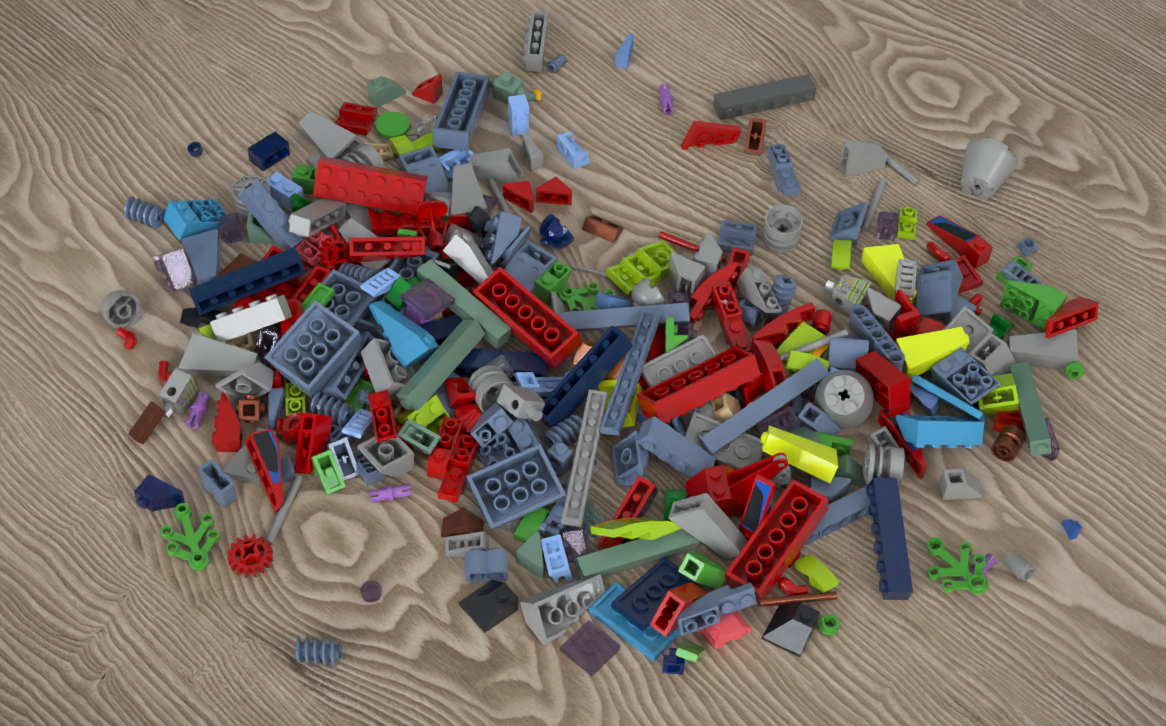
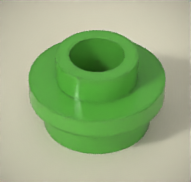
(1074, 370)
(831, 620)

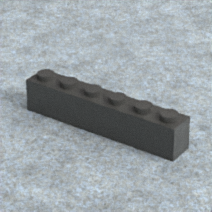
(764, 97)

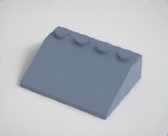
(349, 299)
(314, 348)
(515, 486)

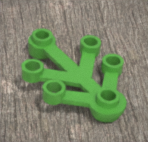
(570, 296)
(191, 539)
(958, 569)

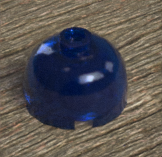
(554, 234)

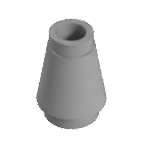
(1022, 568)

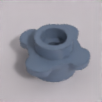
(1027, 246)

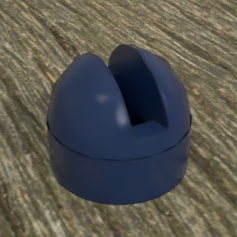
(192, 146)

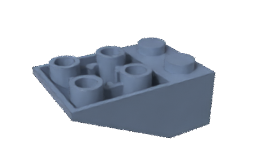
(425, 162)
(499, 235)
(529, 264)
(938, 287)
(963, 377)
(513, 440)

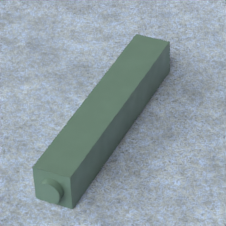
(466, 305)
(440, 364)
(1030, 410)
(634, 554)

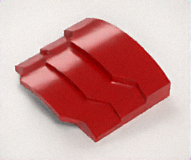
(293, 288)

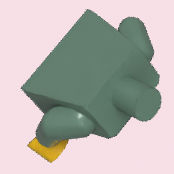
(507, 85)

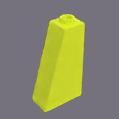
(882, 265)
(928, 349)
(801, 453)

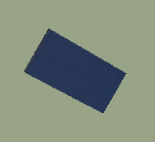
(645, 596)

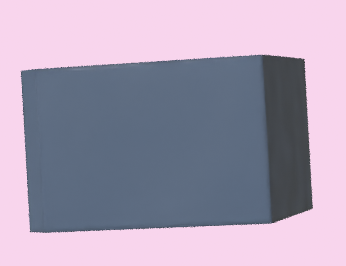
(344, 458)

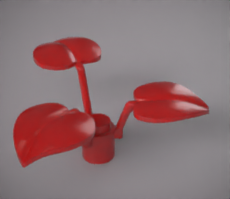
(435, 210)

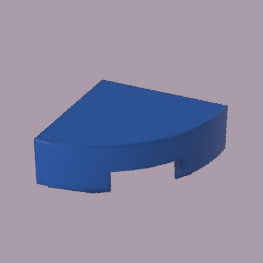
(1072, 528)

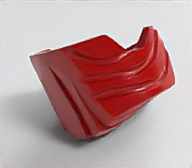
(469, 414)
(289, 428)

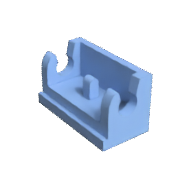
(572, 151)
(453, 159)
(556, 558)

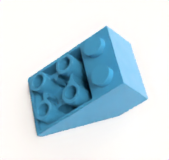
(193, 217)

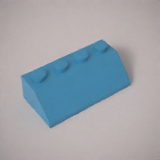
(941, 430)

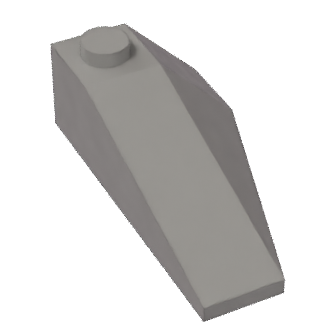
(468, 256)
(556, 609)

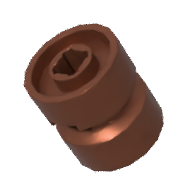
(1008, 443)

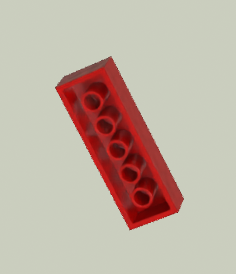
(369, 185)
(528, 318)
(699, 384)
(778, 539)

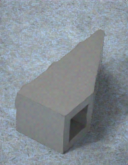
(757, 290)

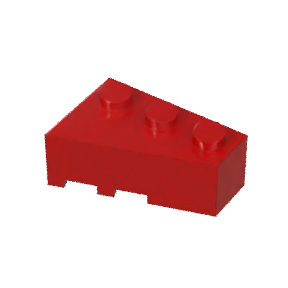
(886, 381)

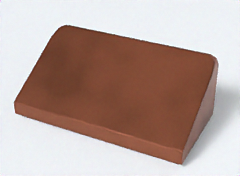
(602, 228)
(146, 422)

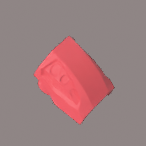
(309, 246)
(731, 627)

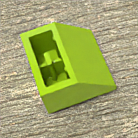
(1002, 398)
(428, 416)

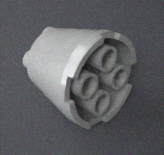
(986, 167)
(852, 410)

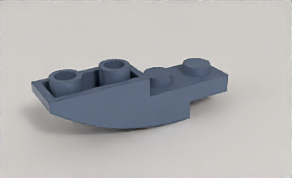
(783, 170)
(710, 607)

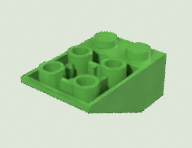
(1032, 301)

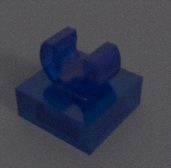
(673, 664)

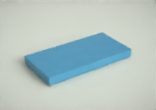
(949, 399)
(648, 642)

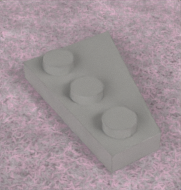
(241, 465)

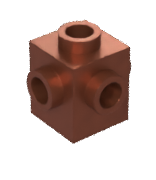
(246, 413)

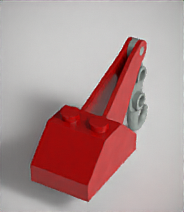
(732, 486)

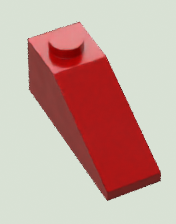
(312, 439)

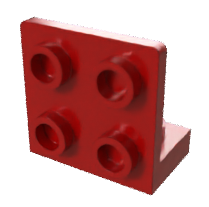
(908, 319)

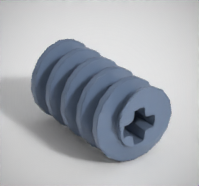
(144, 212)
(357, 272)
(784, 291)
(338, 412)
(564, 431)
(318, 652)

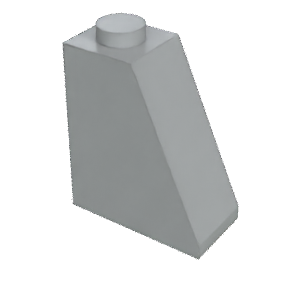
(861, 158)
(496, 165)

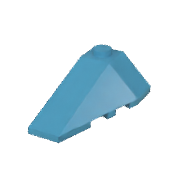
(408, 340)

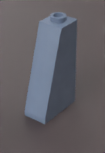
(204, 255)

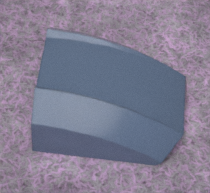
(629, 460)

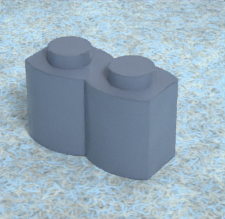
(217, 483)
(486, 565)

